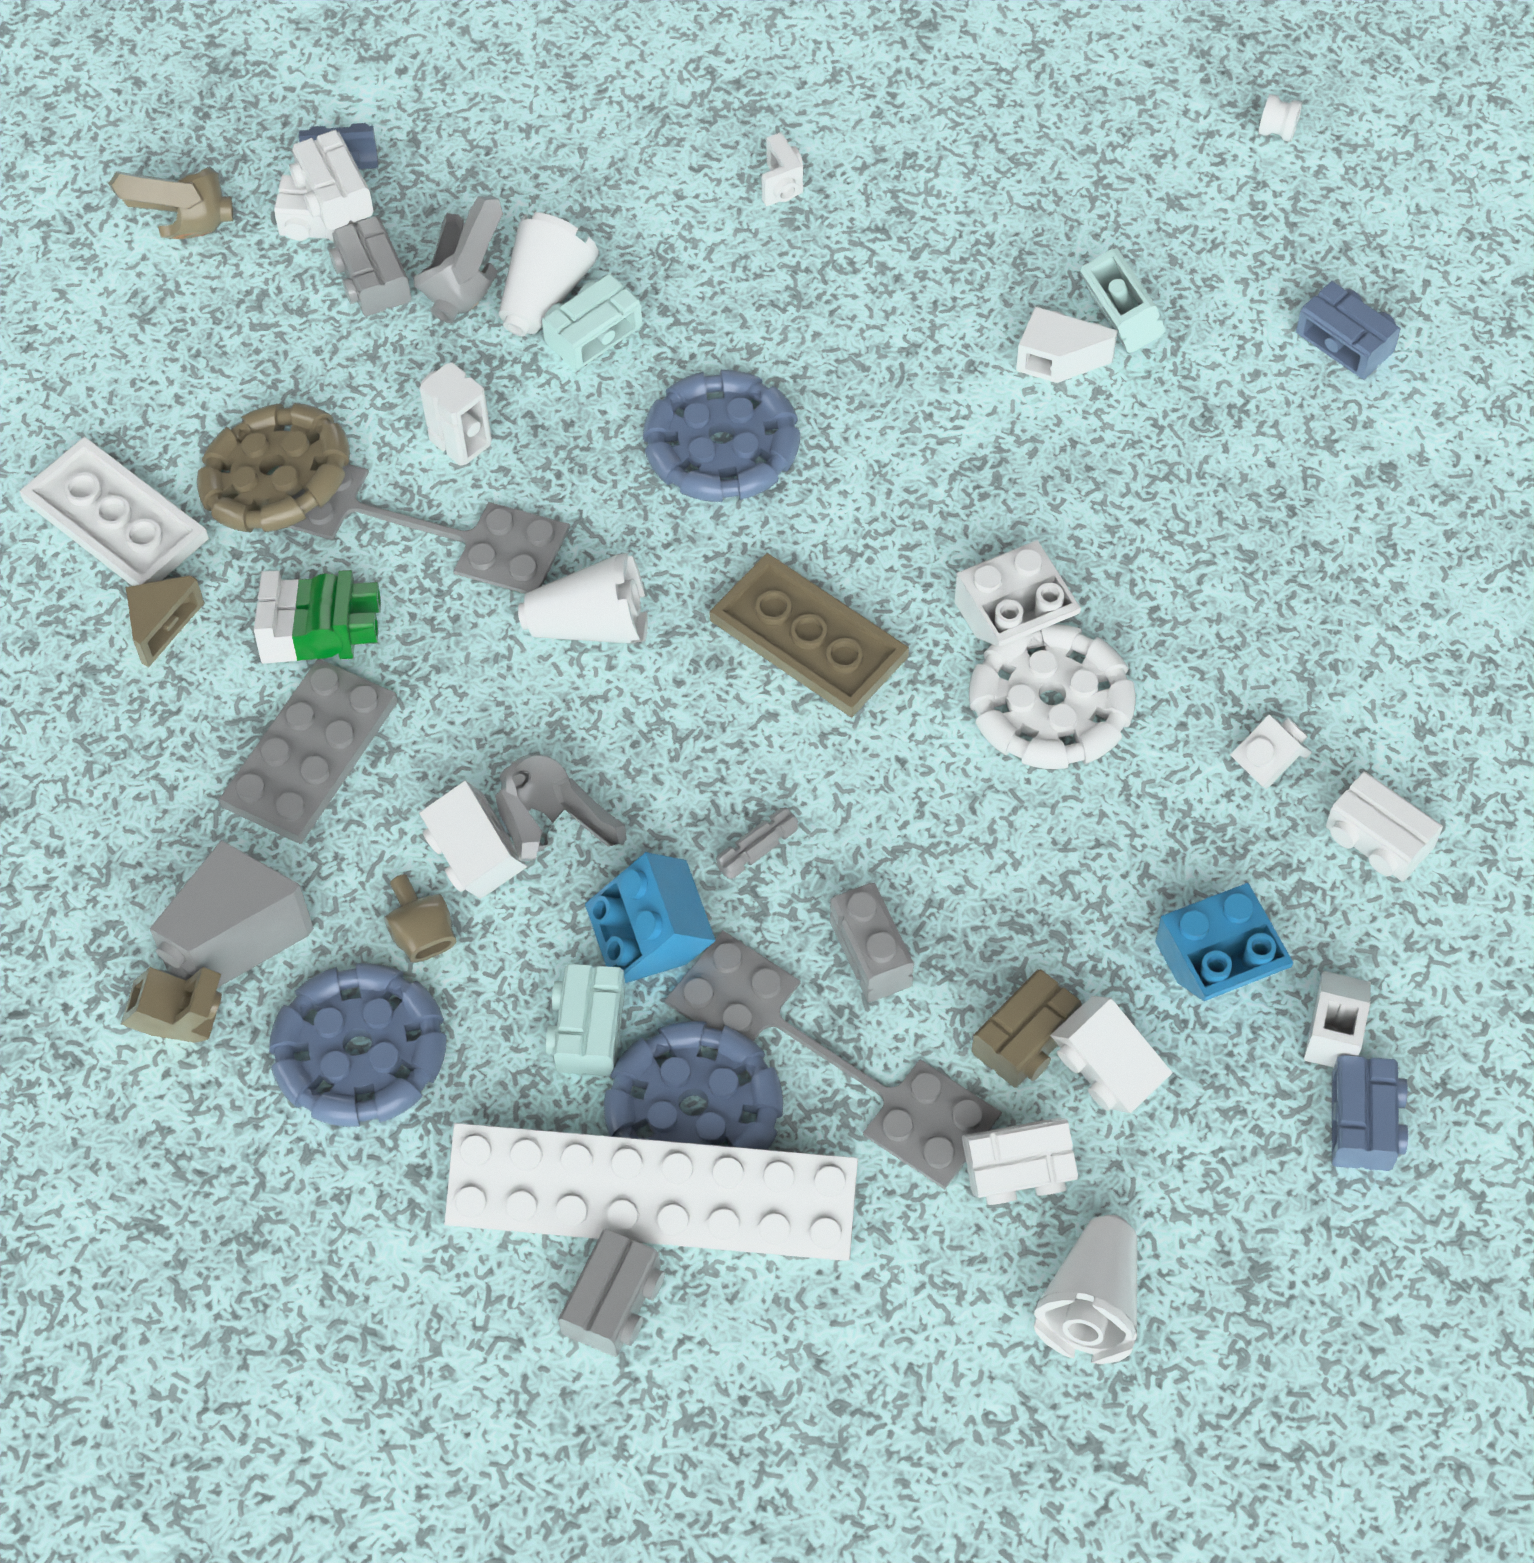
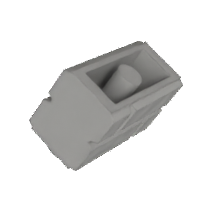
(370, 265)
(871, 942)
(611, 1293)

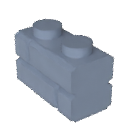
(1348, 329)
(1367, 1113)

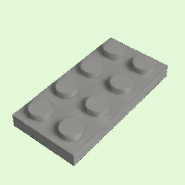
(308, 751)

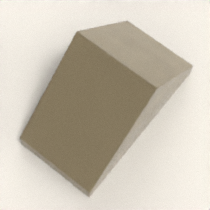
(160, 613)

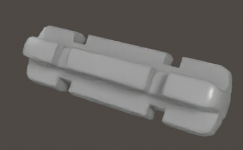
(757, 843)

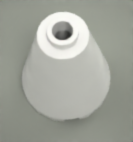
(542, 270)
(589, 604)
(1094, 1294)

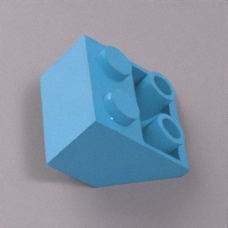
(650, 917)
(1221, 943)

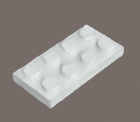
(114, 514)

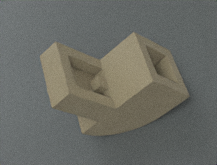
(173, 1006)

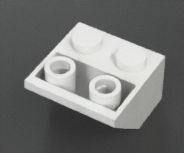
(1013, 595)

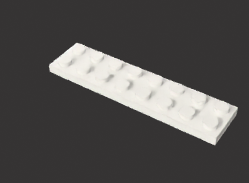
(652, 1191)

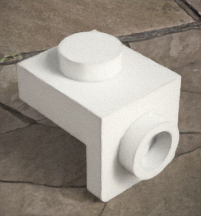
(786, 171)
(1271, 749)

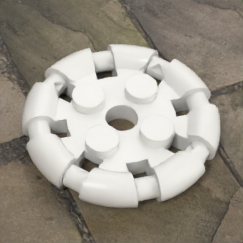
(1052, 671)

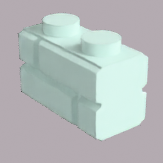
(1122, 300)
(591, 321)
(588, 1019)

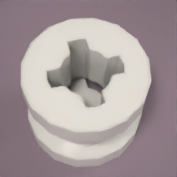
(1280, 117)

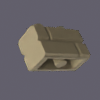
(1019, 1032)

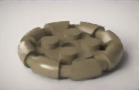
(309, 460)

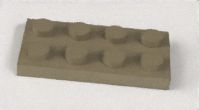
(809, 634)

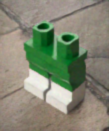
(314, 616)

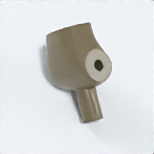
(419, 925)

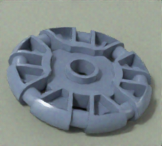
(730, 415)
(338, 1024)
(692, 1075)

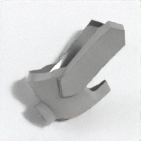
(454, 274)
(544, 786)

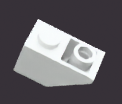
(1063, 346)
(1338, 1018)

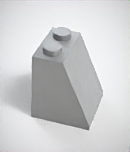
(230, 917)

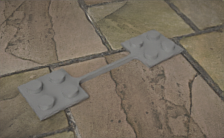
(501, 550)
(919, 1117)

